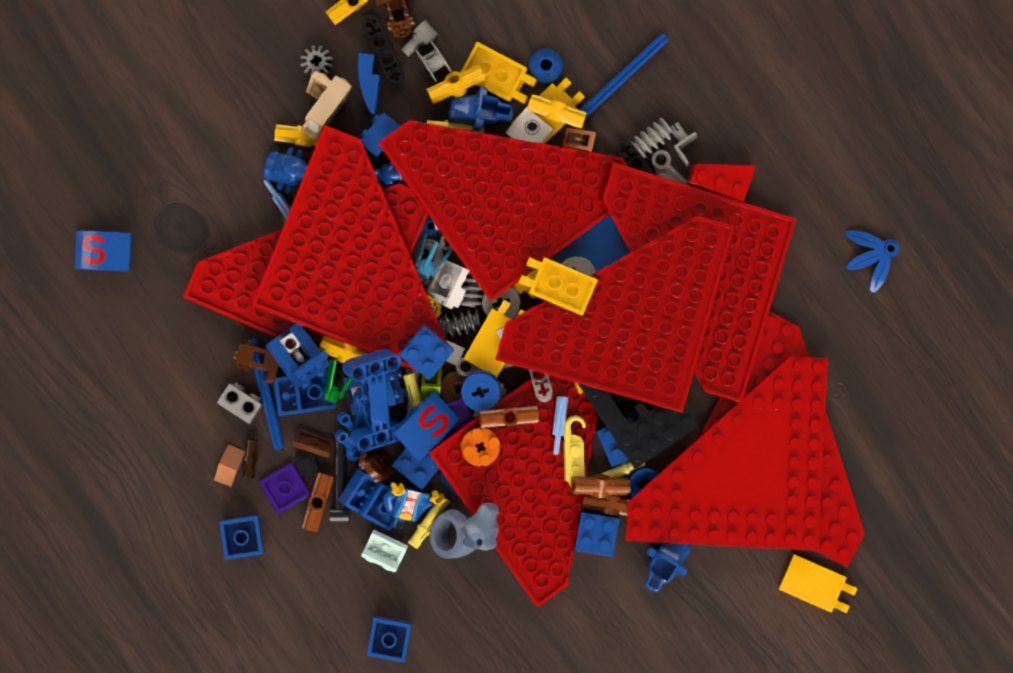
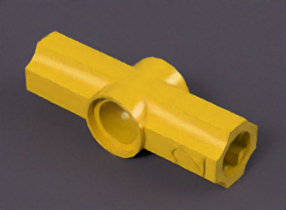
(342, 10)
(456, 84)
(556, 111)
(292, 134)
(339, 349)

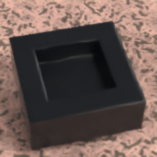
(306, 464)

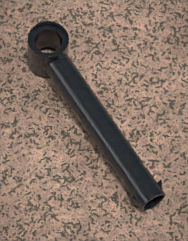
(339, 512)

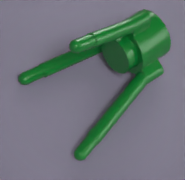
(332, 392)

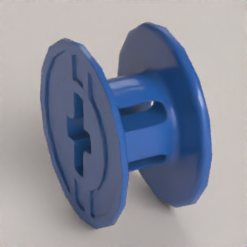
(484, 380)

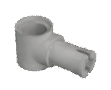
(422, 35)

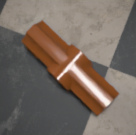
(496, 417)
(600, 485)
(610, 505)
(314, 514)

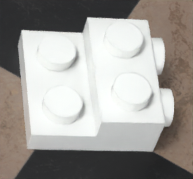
(447, 284)

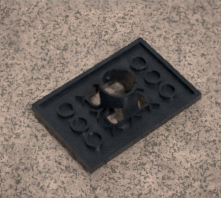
(648, 434)

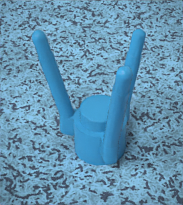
(425, 267)

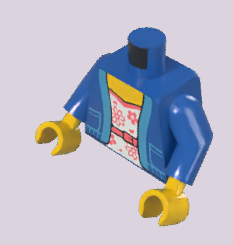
(408, 502)

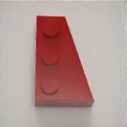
(723, 180)

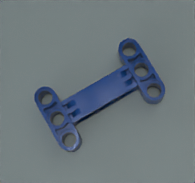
(378, 425)

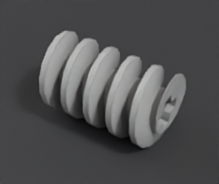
(652, 137)
(472, 292)

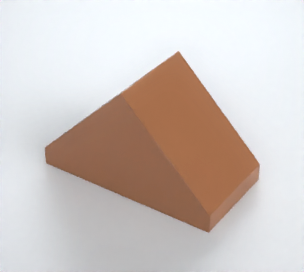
(579, 139)
(229, 465)

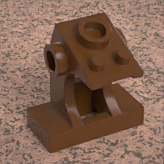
(400, 28)
(244, 359)

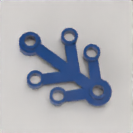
(350, 448)

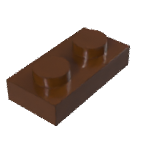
(313, 443)

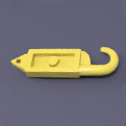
(573, 451)

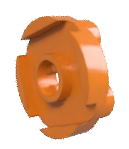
(485, 456)

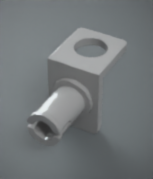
(683, 140)

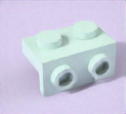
(384, 551)

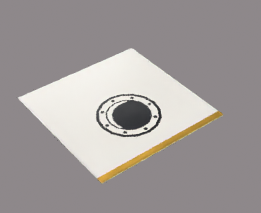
(530, 127)

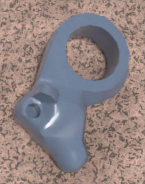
(472, 533)

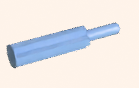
(278, 199)
(559, 421)

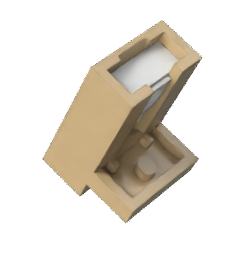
(330, 97)

